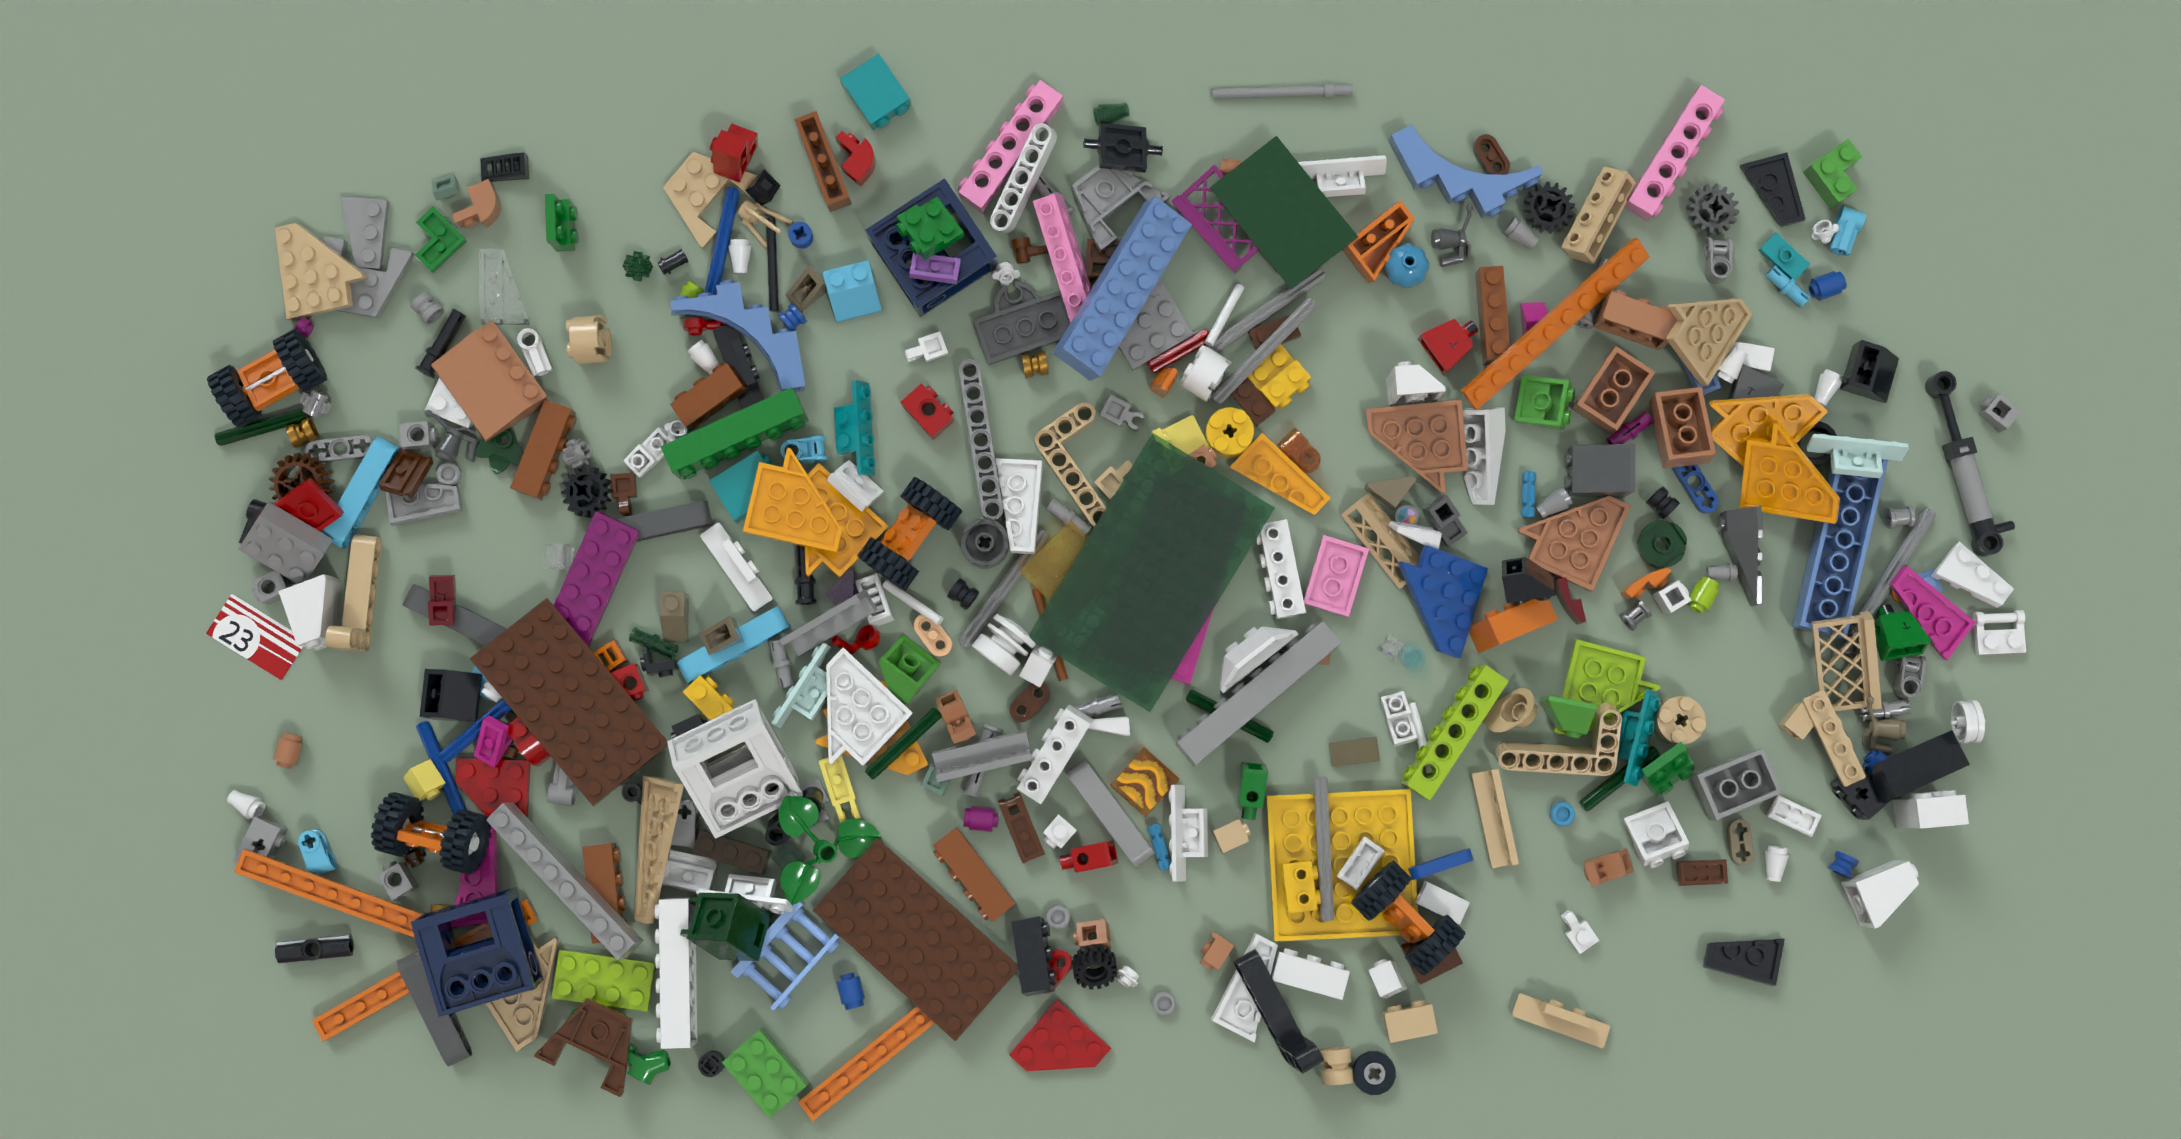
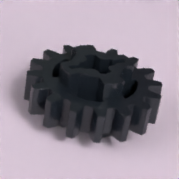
(1551, 216)
(577, 494)

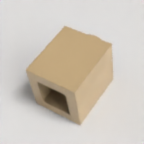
(1797, 722)
(1231, 835)

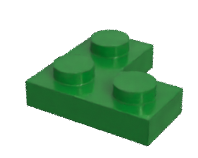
(444, 240)

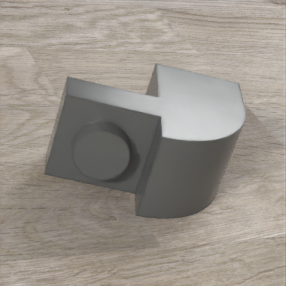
(1444, 518)

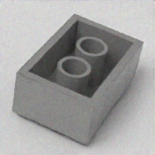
(285, 544)
(1736, 784)

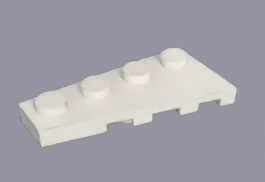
(1021, 493)
(1236, 1008)

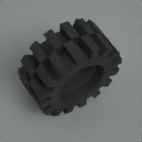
(1097, 976)

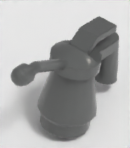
(1446, 239)
(449, 445)

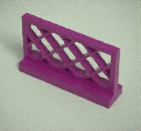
(1204, 227)

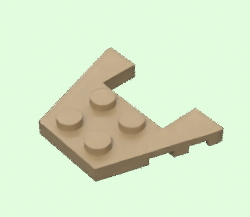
(693, 191)

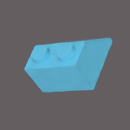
(852, 291)

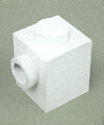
(1672, 597)
(1038, 665)
(1058, 832)
(1387, 978)

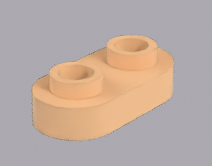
(932, 636)

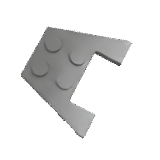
(1105, 191)
(374, 293)

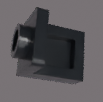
(662, 668)

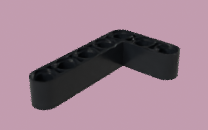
(1294, 1047)

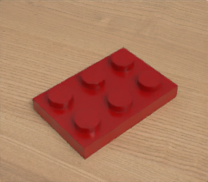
(310, 505)

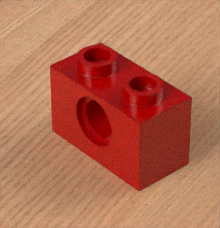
(932, 424)

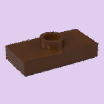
(1702, 872)

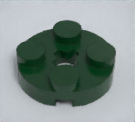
(1648, 542)

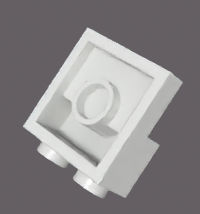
(1657, 835)

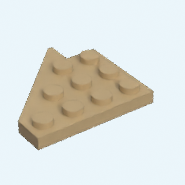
(312, 273)
(1706, 333)
(523, 1013)

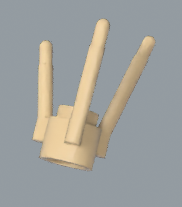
(753, 214)

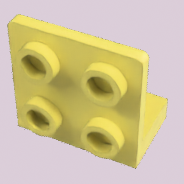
(1184, 435)

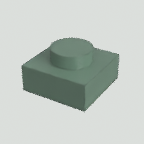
(445, 187)
(930, 782)

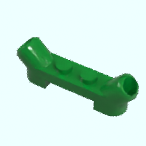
(646, 1066)

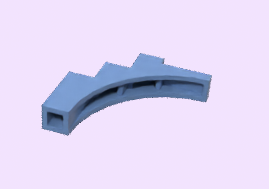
(1485, 190)
(728, 307)

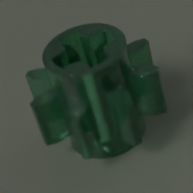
(637, 266)

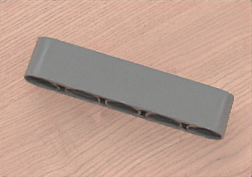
(1110, 813)

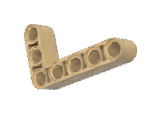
(1070, 468)
(359, 597)
(1569, 753)

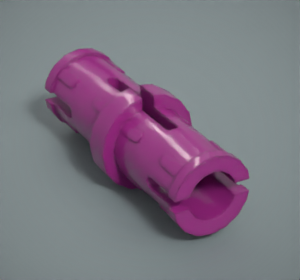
(1641, 421)

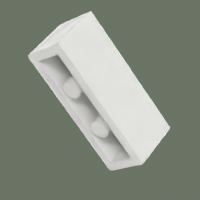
(1310, 973)

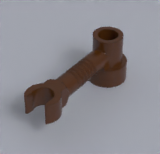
(1024, 250)

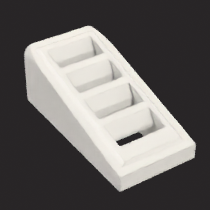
(1420, 534)
(882, 618)
(1116, 725)

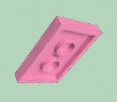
(1335, 576)

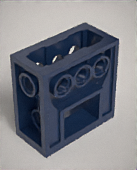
(975, 260)
(449, 965)

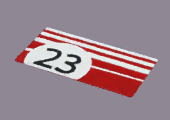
(255, 636)

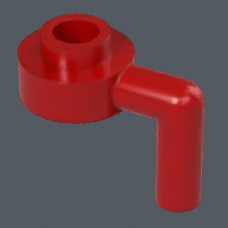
(695, 326)
(866, 638)

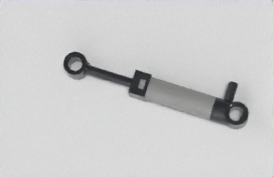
(1967, 475)

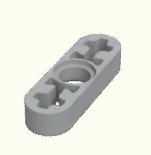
(323, 444)

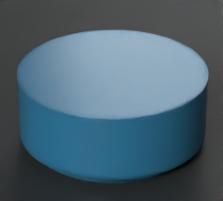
(1562, 814)

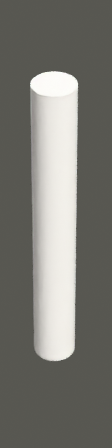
(1224, 315)
(912, 602)
(1419, 730)

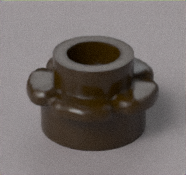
(415, 857)

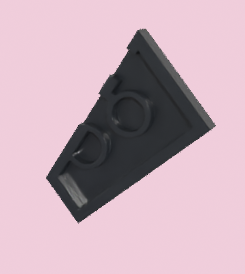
(1776, 187)
(1746, 959)

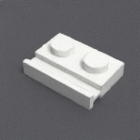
(856, 488)
(689, 871)

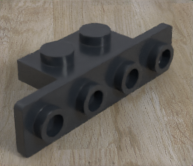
(737, 354)

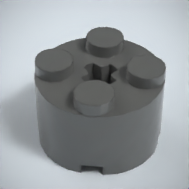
(983, 557)

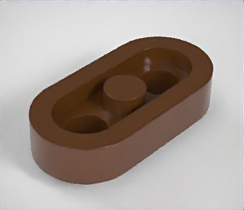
(1492, 157)
(1030, 702)

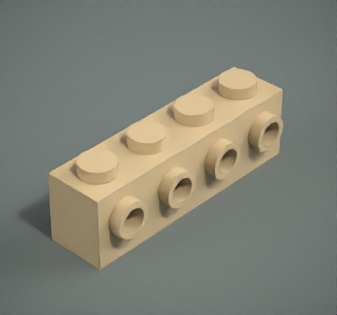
(1598, 215)

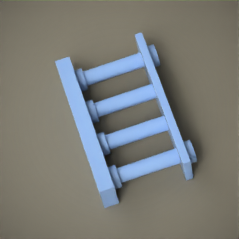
(779, 931)

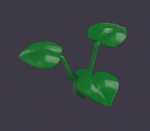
(798, 815)

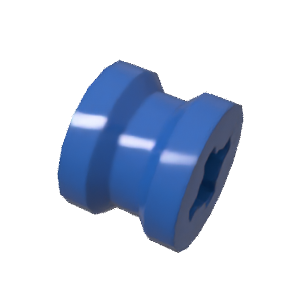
(802, 239)
(792, 317)
(1843, 864)

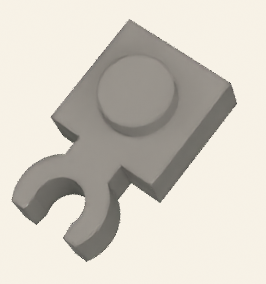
(1118, 411)

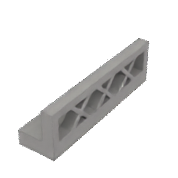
(830, 623)
(982, 755)

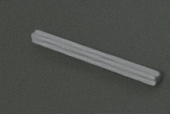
(1267, 310)
(1264, 350)
(1900, 559)
(999, 594)
(1323, 848)

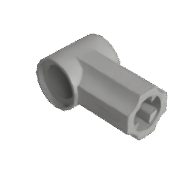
(562, 789)

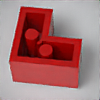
(733, 151)

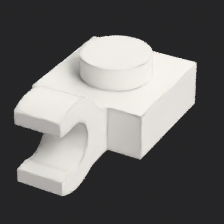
(930, 347)
(1580, 934)

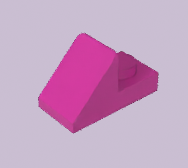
(492, 741)

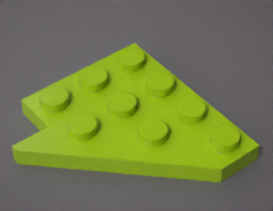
(1604, 675)

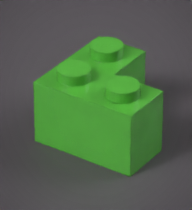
(1829, 173)

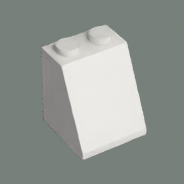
(311, 609)
(1880, 891)

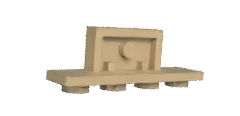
(1833, 738)
(1560, 1020)

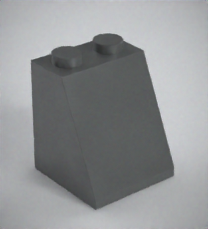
(1600, 470)

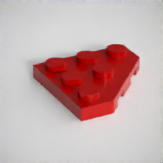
(495, 785)
(1059, 1042)

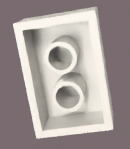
(1930, 810)

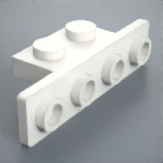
(1344, 175)
(736, 566)
(1188, 833)
(757, 890)

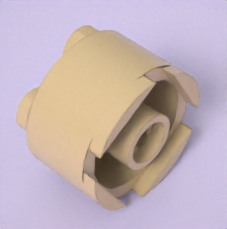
(589, 339)
(1690, 727)

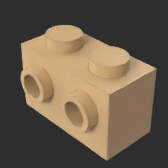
(1409, 1021)

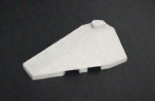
(1484, 447)

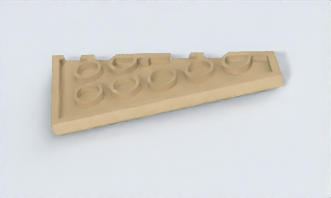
(657, 824)

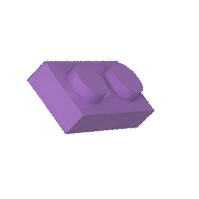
(935, 268)

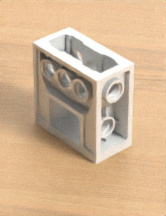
(737, 775)

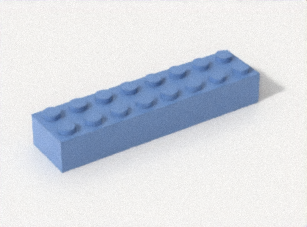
(1122, 288)
(1838, 554)

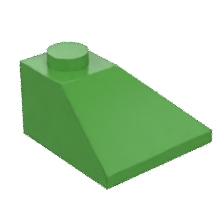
(907, 668)
(1569, 715)

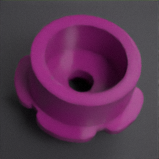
(305, 326)

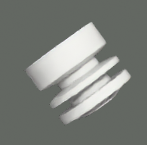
(1004, 644)

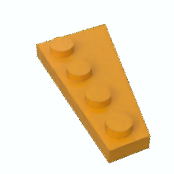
(1275, 471)

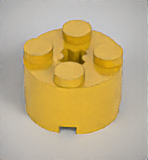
(1238, 422)

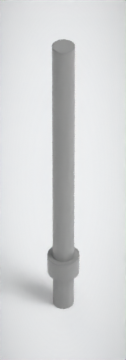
(1327, 90)

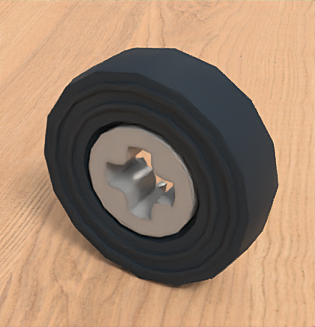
(1386, 1074)

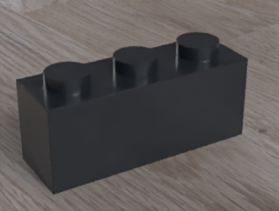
(1034, 956)

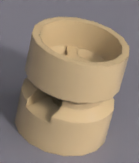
(1336, 1066)

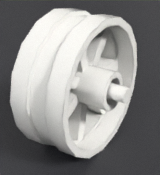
(1968, 721)

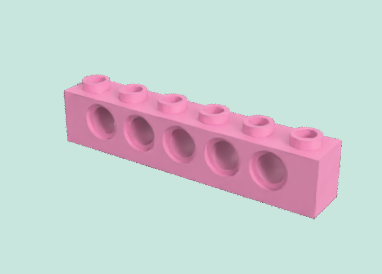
(1702, 101)
(980, 197)
(1063, 251)

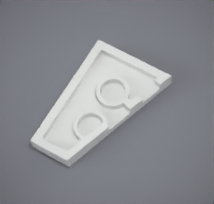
(1970, 573)

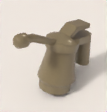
(1890, 729)

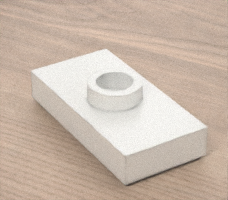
(1793, 815)
(1360, 863)

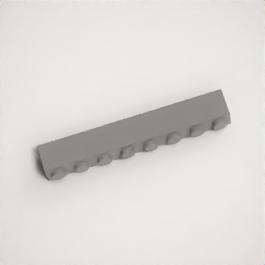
(1258, 693)
(564, 880)

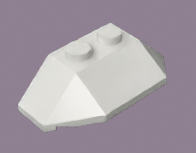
(1251, 653)

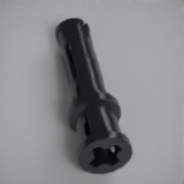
(441, 343)
(805, 585)

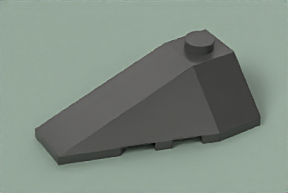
(1740, 534)

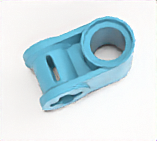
(807, 449)
(317, 856)

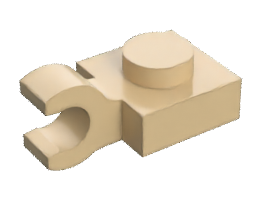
(1111, 479)

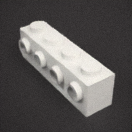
(1281, 570)
(1054, 754)

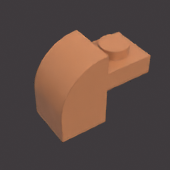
(485, 206)
(955, 716)
(1608, 867)

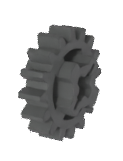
(1702, 210)

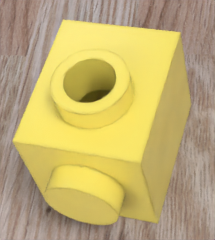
(424, 780)

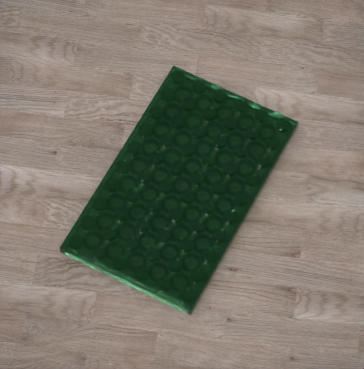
(1151, 572)

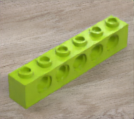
(1466, 727)

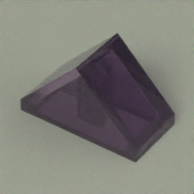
(843, 588)

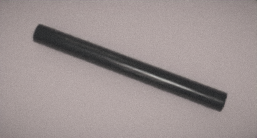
(772, 267)

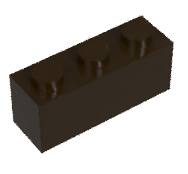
(732, 852)

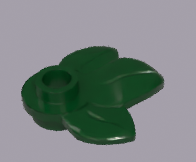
(500, 454)

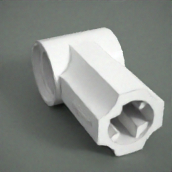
(535, 354)

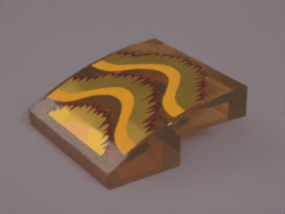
(1144, 782)

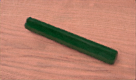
(260, 427)
(1250, 727)
(903, 743)
(1613, 783)

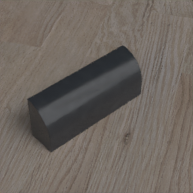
(1918, 766)

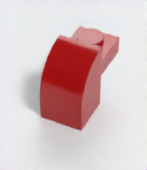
(861, 159)
(527, 743)

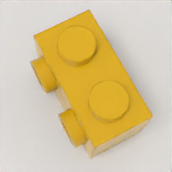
(708, 698)
(1299, 886)

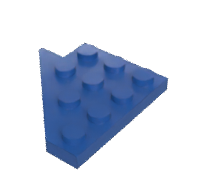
(1445, 596)

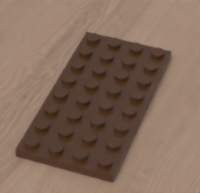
(570, 702)
(916, 939)

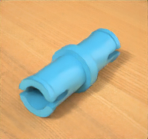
(1787, 286)

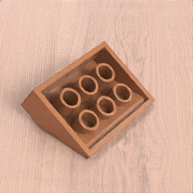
(489, 381)

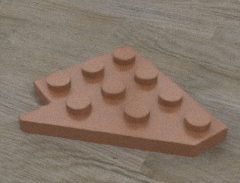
(1423, 436)
(1577, 540)

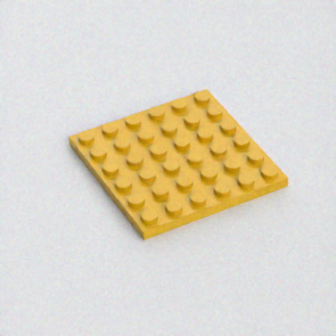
(1377, 815)

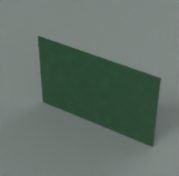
(1283, 212)

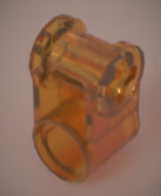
(1297, 448)

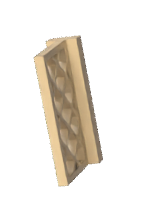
(1866, 655)

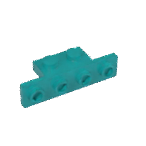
(854, 429)
(1635, 736)

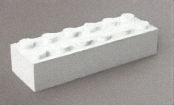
(677, 975)

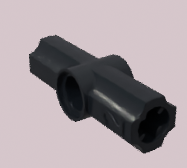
(301, 949)

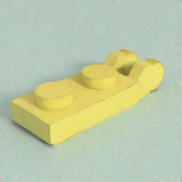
(839, 786)

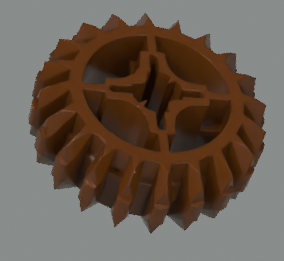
(307, 467)

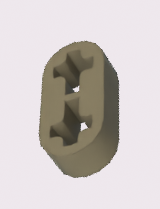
(1734, 843)

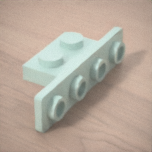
(1857, 455)
(809, 692)

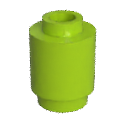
(1703, 594)

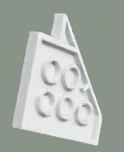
(859, 710)

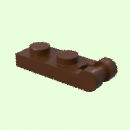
(1021, 828)

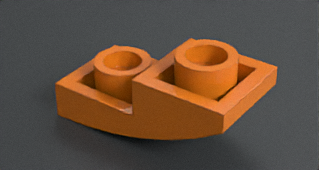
(1652, 580)

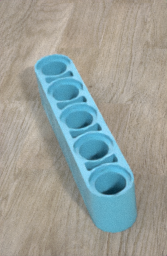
(361, 491)
(754, 634)

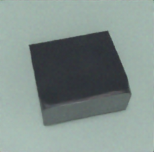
(763, 188)

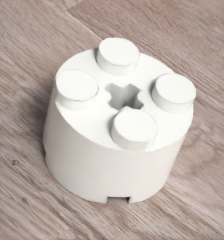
(1205, 373)

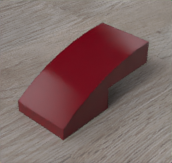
(442, 600)
(1572, 607)

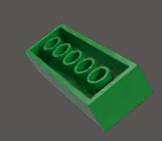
(734, 434)

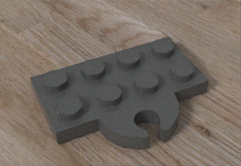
(1021, 323)

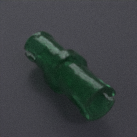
(653, 643)

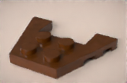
(598, 1032)

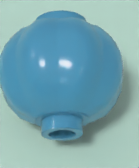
(1403, 274)

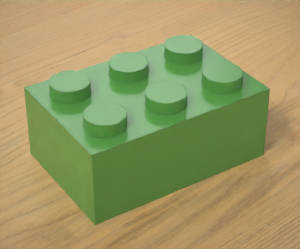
(765, 1072)

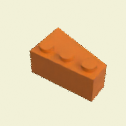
(1377, 239)
(1511, 623)

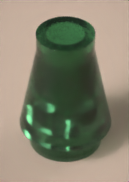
(1110, 113)

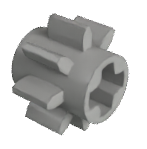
(315, 402)
(576, 453)

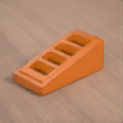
(1164, 381)
(618, 652)

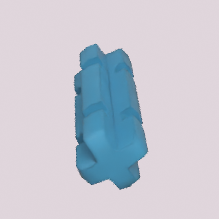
(1528, 494)
(1159, 846)

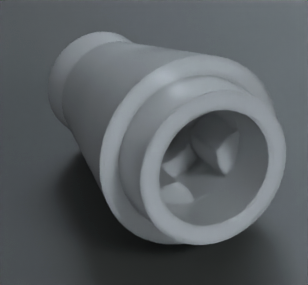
(1521, 233)
(1554, 503)

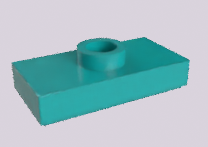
(1784, 256)

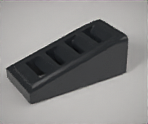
(523, 165)

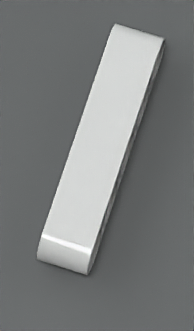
(1022, 166)

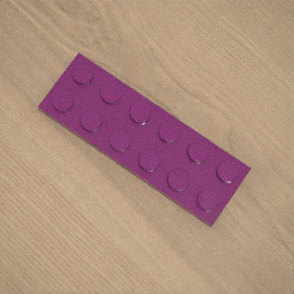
(595, 573)

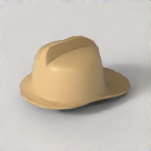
(1511, 711)

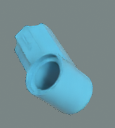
(1850, 223)

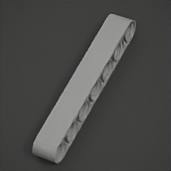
(981, 429)

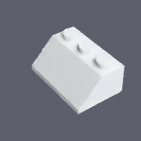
(1412, 385)

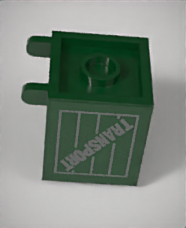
(727, 926)

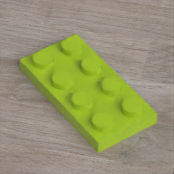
(603, 979)

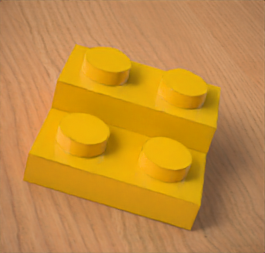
(1280, 378)

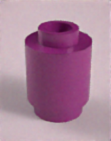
(980, 818)

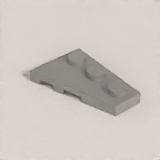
(366, 228)
(428, 502)

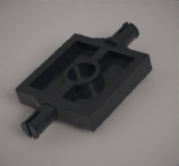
(1122, 147)

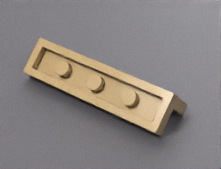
(1376, 519)
(1494, 818)

